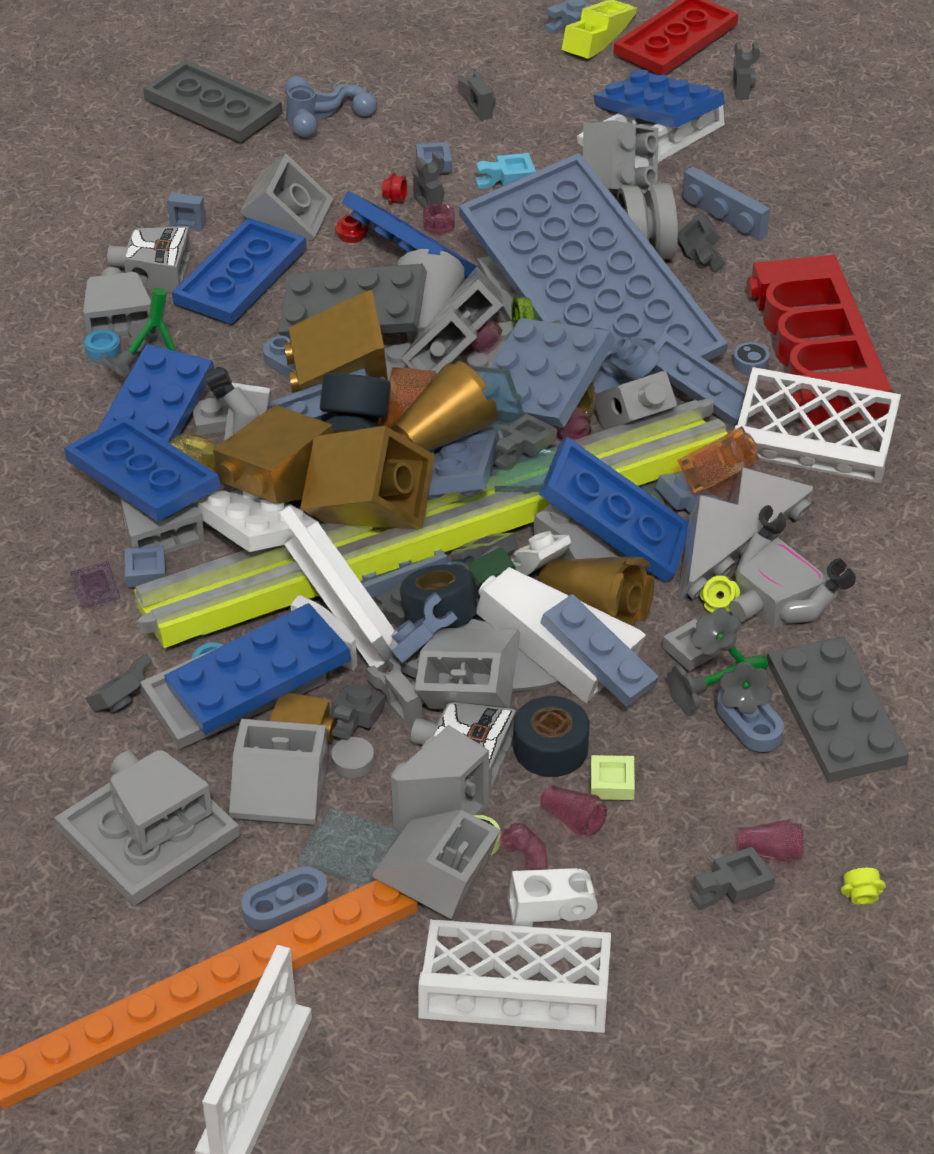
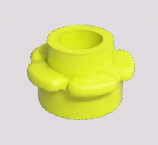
(716, 585)
(863, 885)

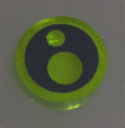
(521, 308)

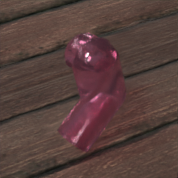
(522, 838)

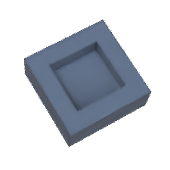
(442, 148)
(186, 211)
(144, 565)

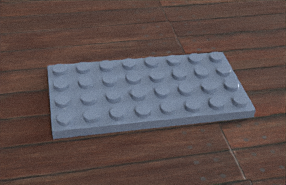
(586, 262)

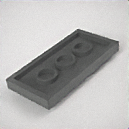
(213, 100)
(396, 293)
(837, 709)

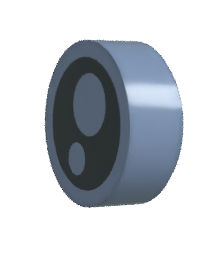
(750, 355)

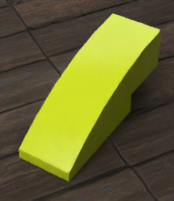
(597, 28)

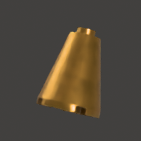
(448, 408)
(608, 584)

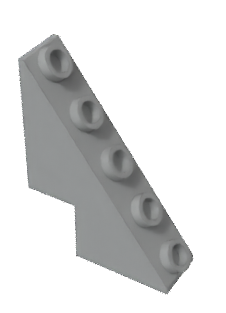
(455, 324)
(723, 529)

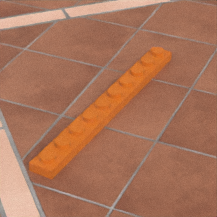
(195, 991)

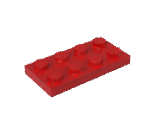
(675, 34)

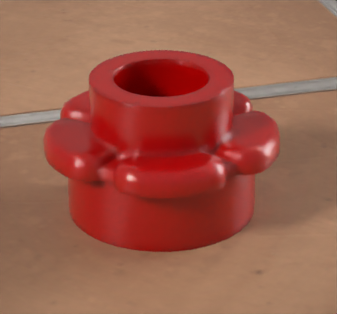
(394, 188)
(350, 229)

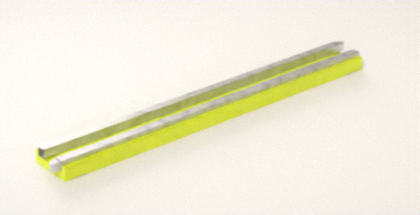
(271, 579)

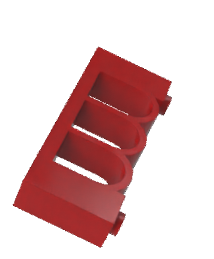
(810, 282)

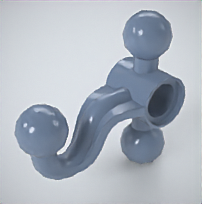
(307, 105)

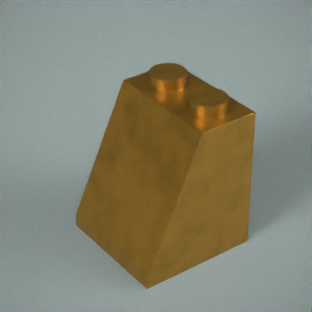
(337, 342)
(270, 454)
(368, 479)

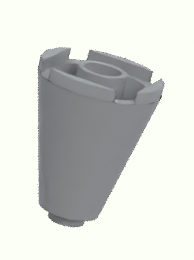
(442, 280)

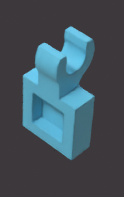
(506, 168)

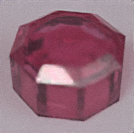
(439, 218)
(487, 336)

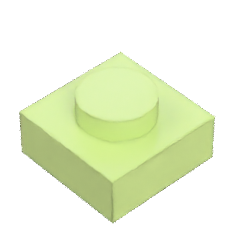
(612, 777)

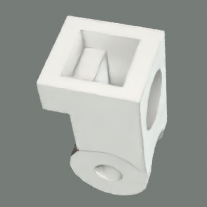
(550, 896)

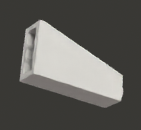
(519, 604)

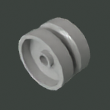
(653, 215)

